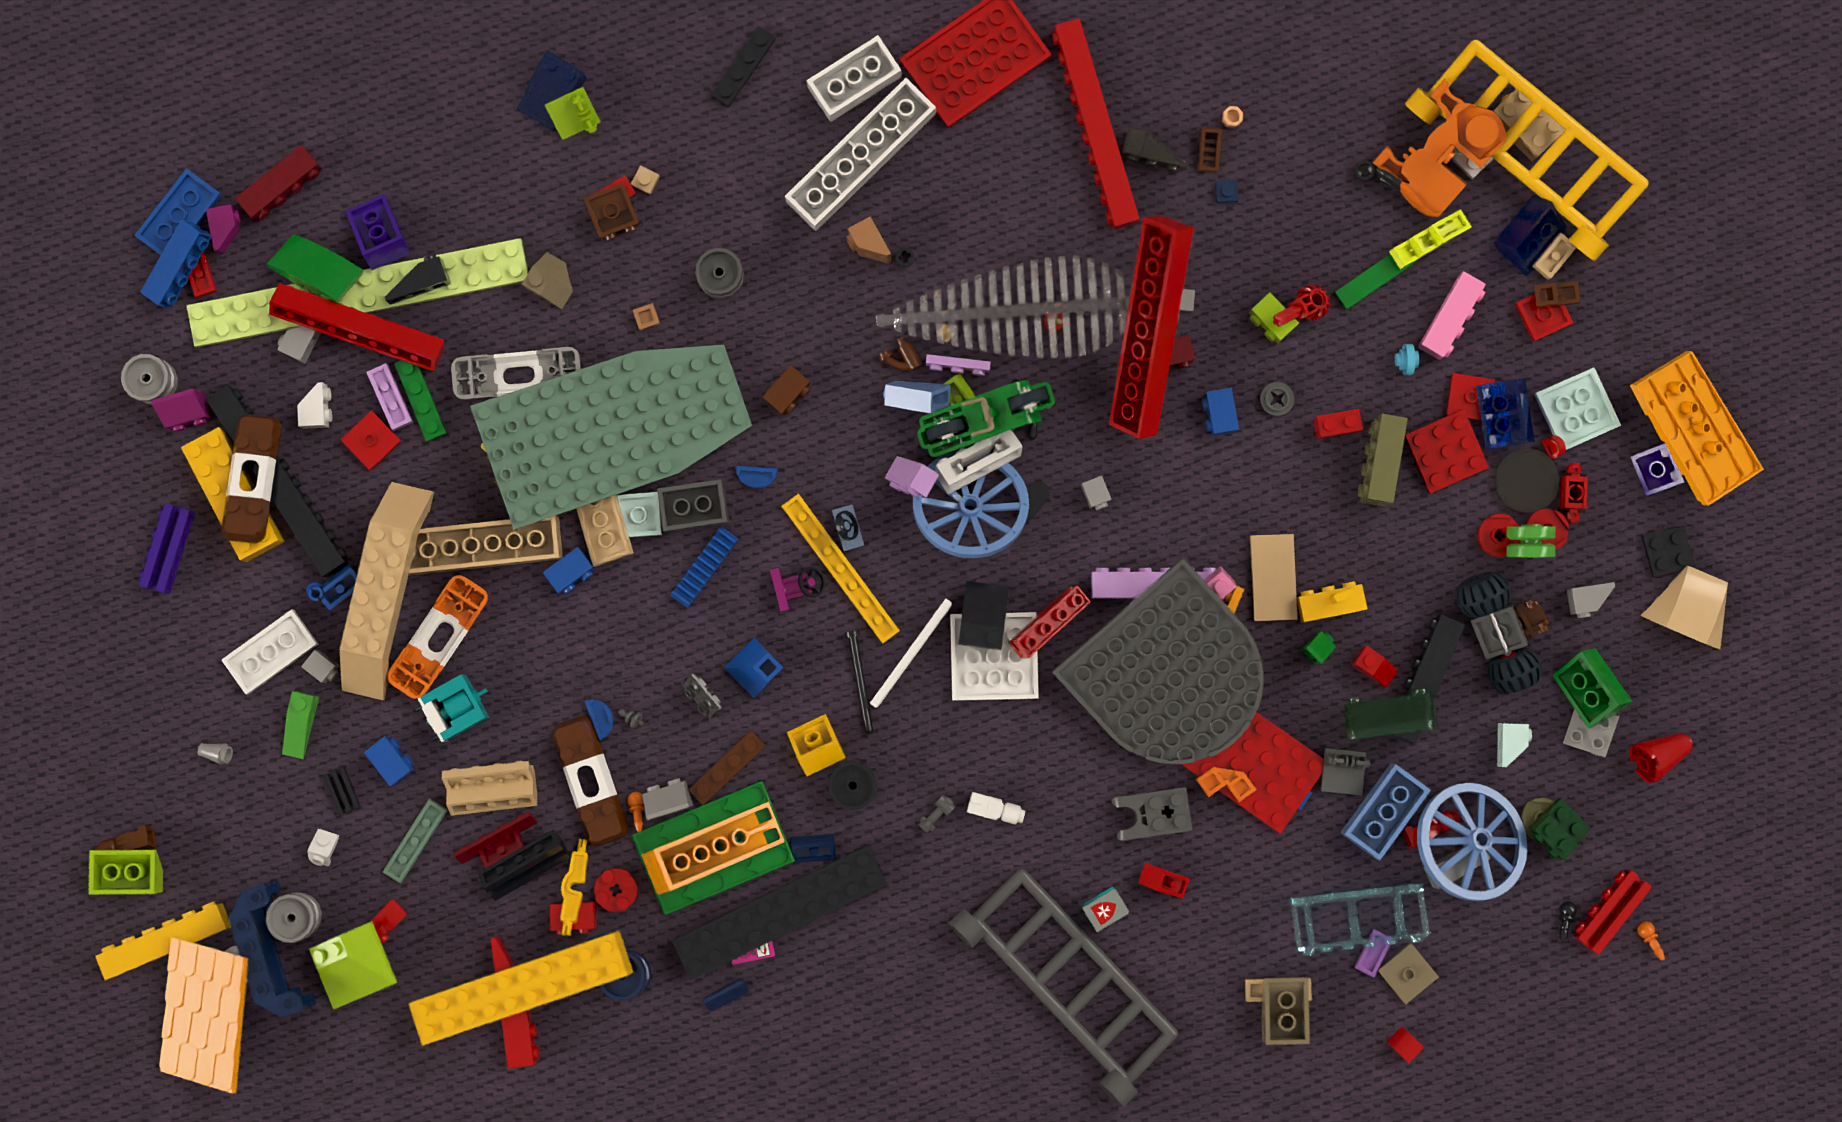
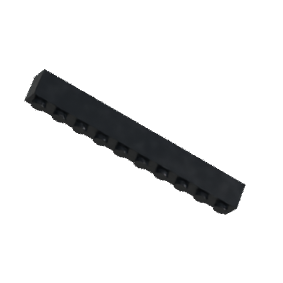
(286, 492)

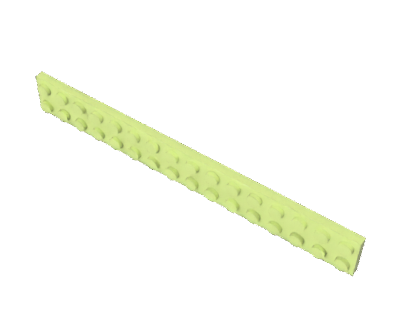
(468, 271)

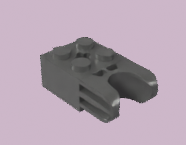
(1148, 815)

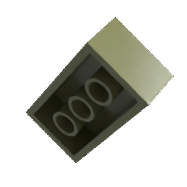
(1383, 460)

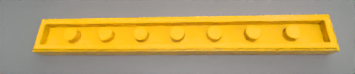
(840, 568)

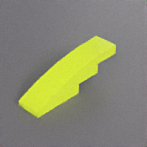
(1430, 239)

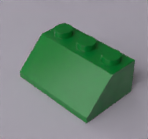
(1592, 687)

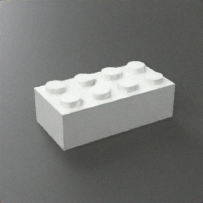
(854, 78)

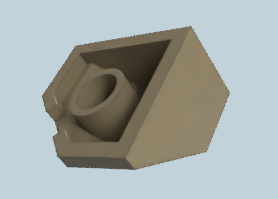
(549, 280)

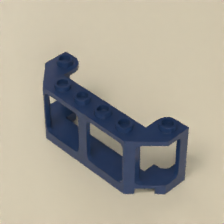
(257, 944)

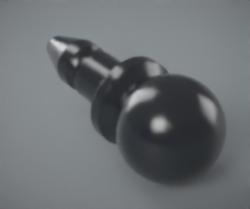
(1567, 911)

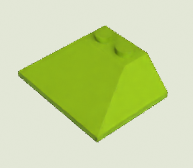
(352, 965)

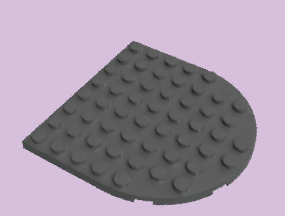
(1170, 672)

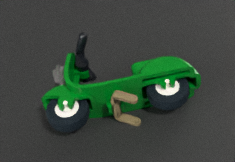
(985, 417)

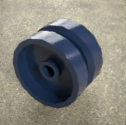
(634, 983)

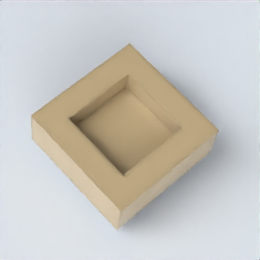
(645, 180)

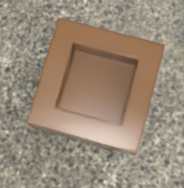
(646, 317)

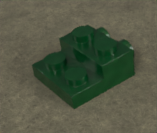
(1559, 830)

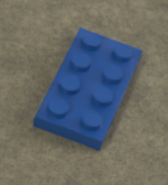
(184, 201)

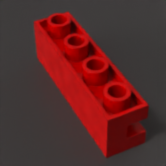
(1049, 622)
(1612, 911)

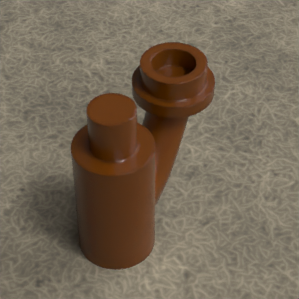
(907, 352)

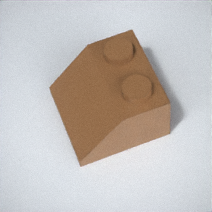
(867, 241)

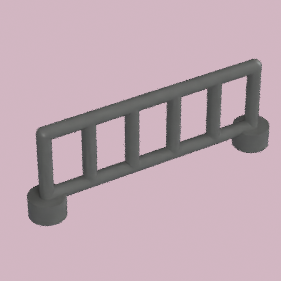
(972, 929)

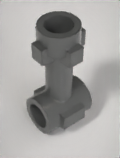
(944, 805)

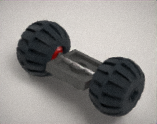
(1499, 632)

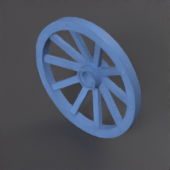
(972, 515)
(1470, 843)

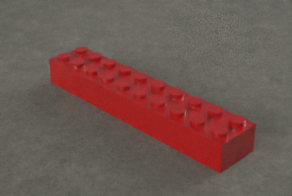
(1150, 326)

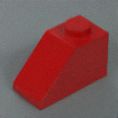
(1374, 666)
(1163, 880)

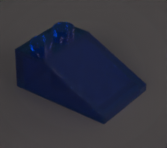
(549, 82)

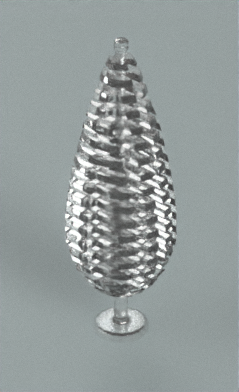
(1023, 310)

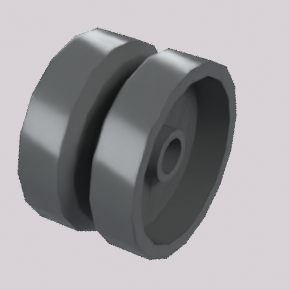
(719, 286)

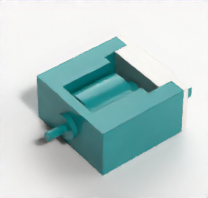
(460, 703)

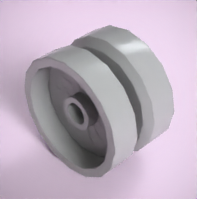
(148, 378)
(306, 920)

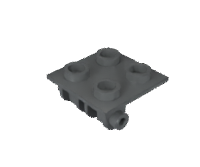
(695, 689)
(1344, 771)

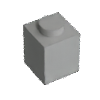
(1096, 493)
(321, 666)

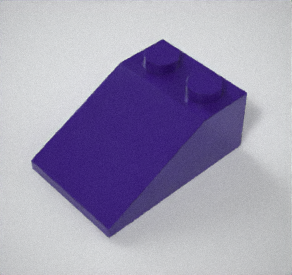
(377, 232)

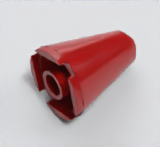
(1659, 755)

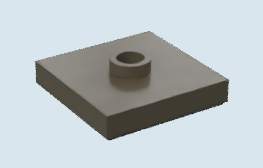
(1407, 973)

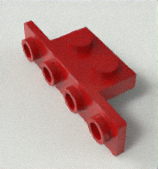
(388, 919)

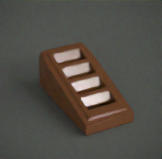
(1201, 149)

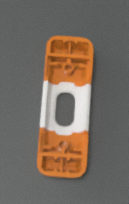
(417, 664)

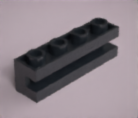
(524, 865)

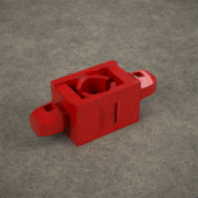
(1572, 514)

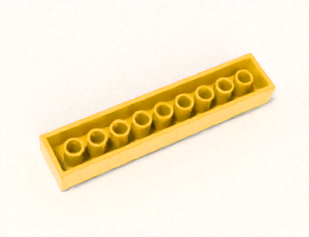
(521, 987)

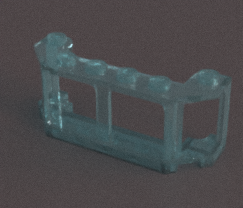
(1350, 898)

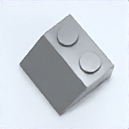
(666, 800)

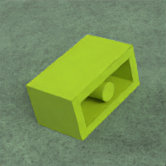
(1263, 314)

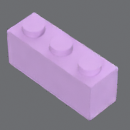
(911, 477)

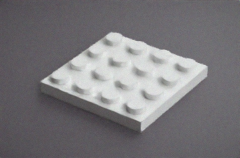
(990, 672)

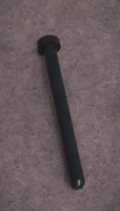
(860, 680)

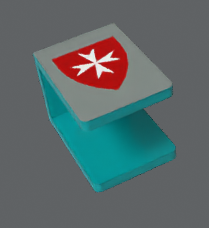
(1105, 909)

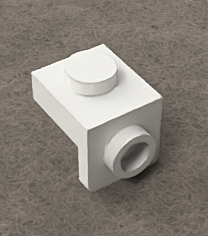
(322, 847)

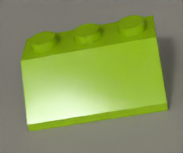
(125, 872)

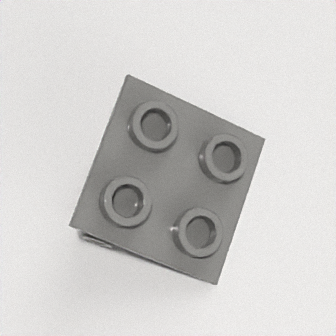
(1593, 740)

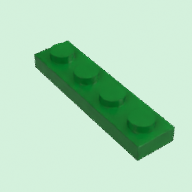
(421, 400)

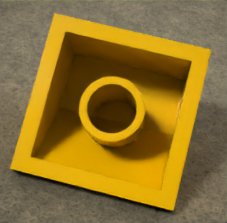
(816, 745)

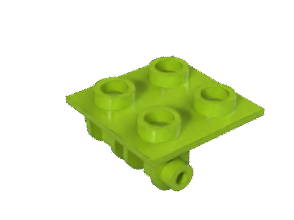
(573, 113)

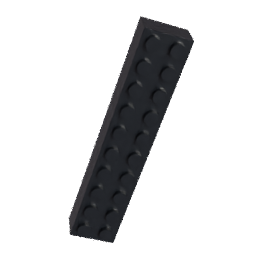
(779, 912)

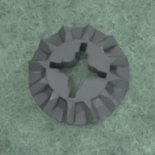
(1287, 399)

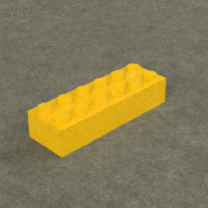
(211, 463)

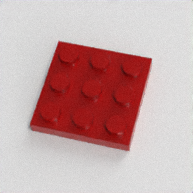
(1446, 451)

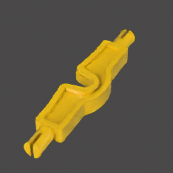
(573, 898)

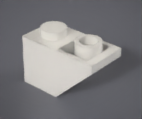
(313, 409)

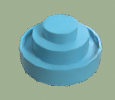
(1407, 359)

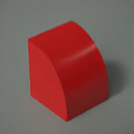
(1405, 1045)

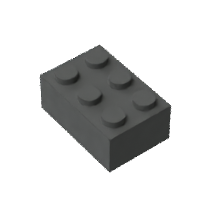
(693, 506)

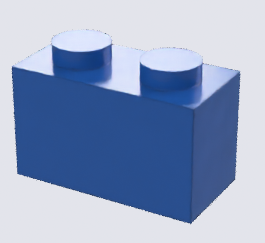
(1220, 411)
(569, 570)
(390, 760)

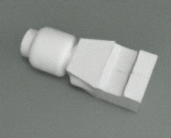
(993, 809)

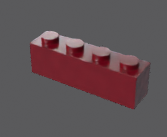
(279, 183)

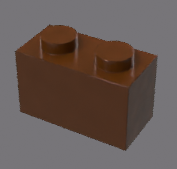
(787, 390)

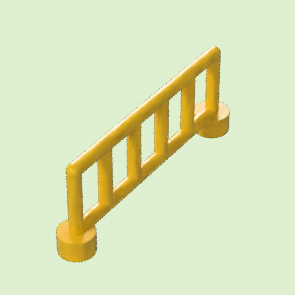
(1587, 236)

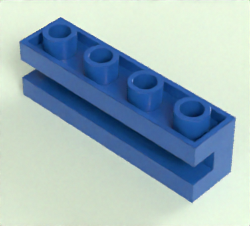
(176, 264)

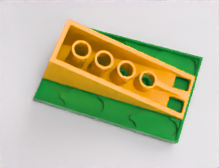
(713, 848)

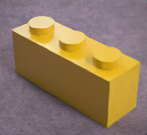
(1320, 605)

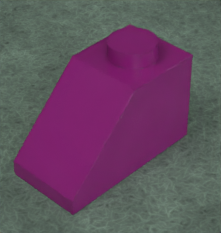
(223, 225)

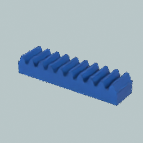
(704, 567)

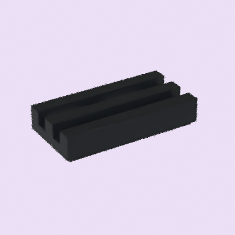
(334, 774)

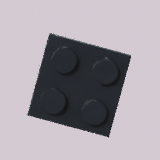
(1668, 551)

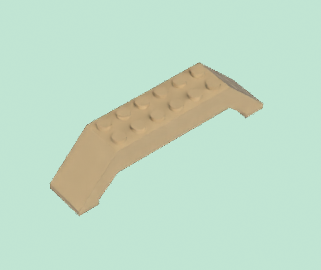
(381, 589)

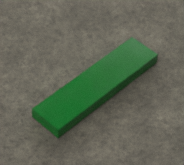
(1369, 281)

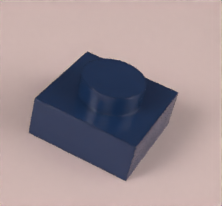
(1226, 191)

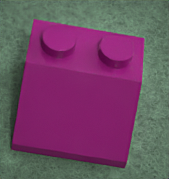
(182, 409)

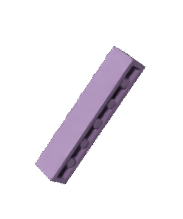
(1127, 584)

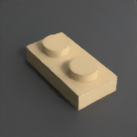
(1554, 256)

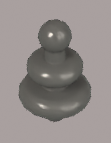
(632, 718)

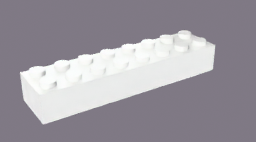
(860, 154)

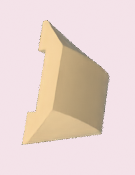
(1692, 606)

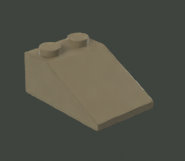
(1285, 1011)

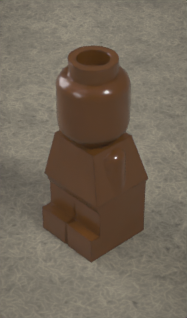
(138, 840)

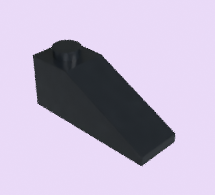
(423, 278)

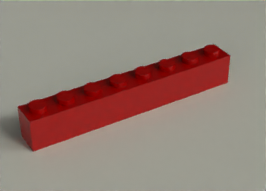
(356, 327)

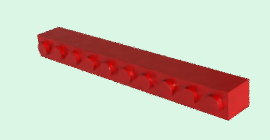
(1096, 124)

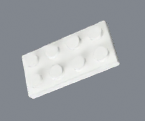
(269, 652)

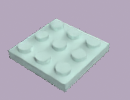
(1577, 408)

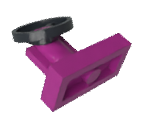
(796, 586)

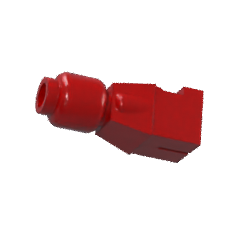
(1436, 826)

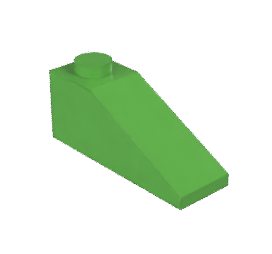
(299, 723)

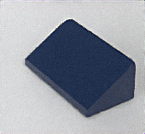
(813, 848)
(726, 994)

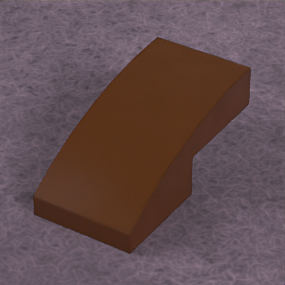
(1557, 294)

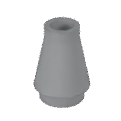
(216, 752)

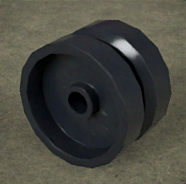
(865, 783)

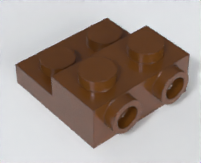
(612, 211)

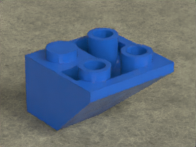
(754, 667)

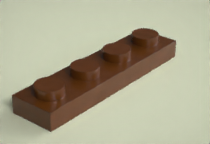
(727, 767)

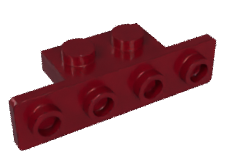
(498, 843)

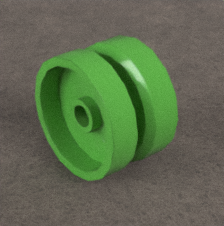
(1531, 541)

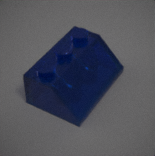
(1530, 233)
(1505, 413)

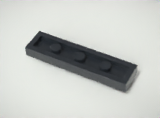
(743, 66)

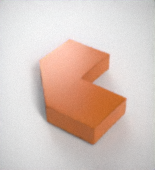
(1236, 781)

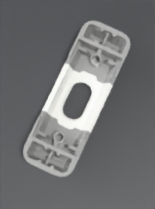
(483, 374)

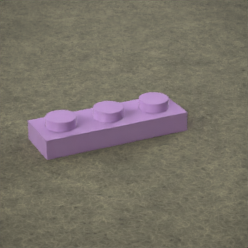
(958, 365)
(389, 397)

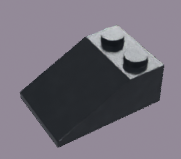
(983, 615)

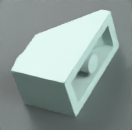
(1512, 742)

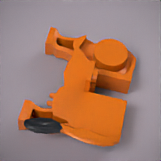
(1423, 176)

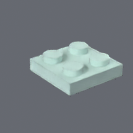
(641, 514)

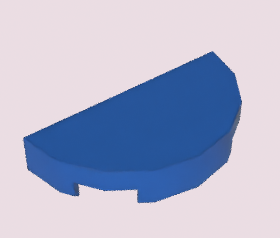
(755, 476)
(601, 717)

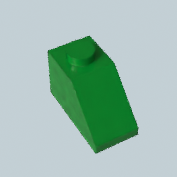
(1318, 647)

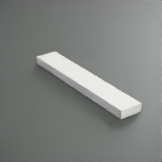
(913, 650)

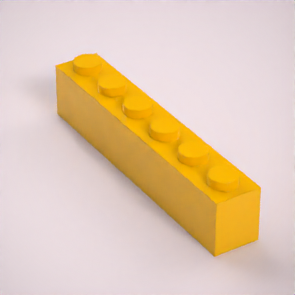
(157, 943)

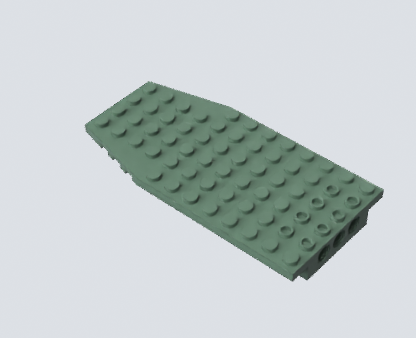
(609, 428)

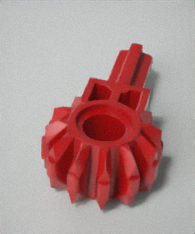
(1308, 304)

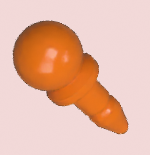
(636, 802)
(1647, 931)

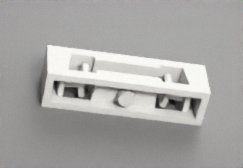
(951, 469)

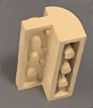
(490, 787)

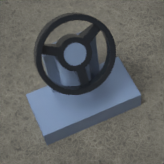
(848, 528)

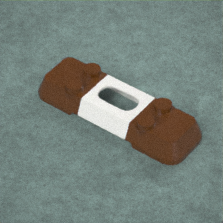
(248, 512)
(602, 814)

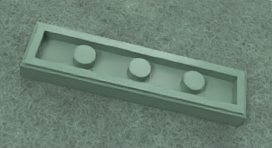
(415, 841)

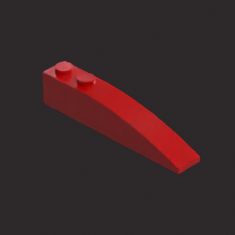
(517, 1028)

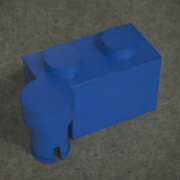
(335, 588)

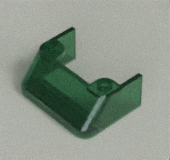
(1390, 715)

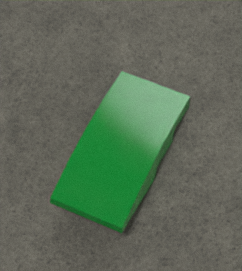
(315, 268)

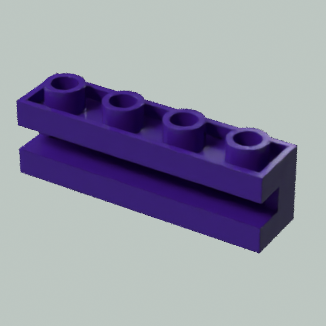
(166, 548)

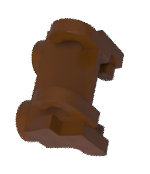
(1532, 616)

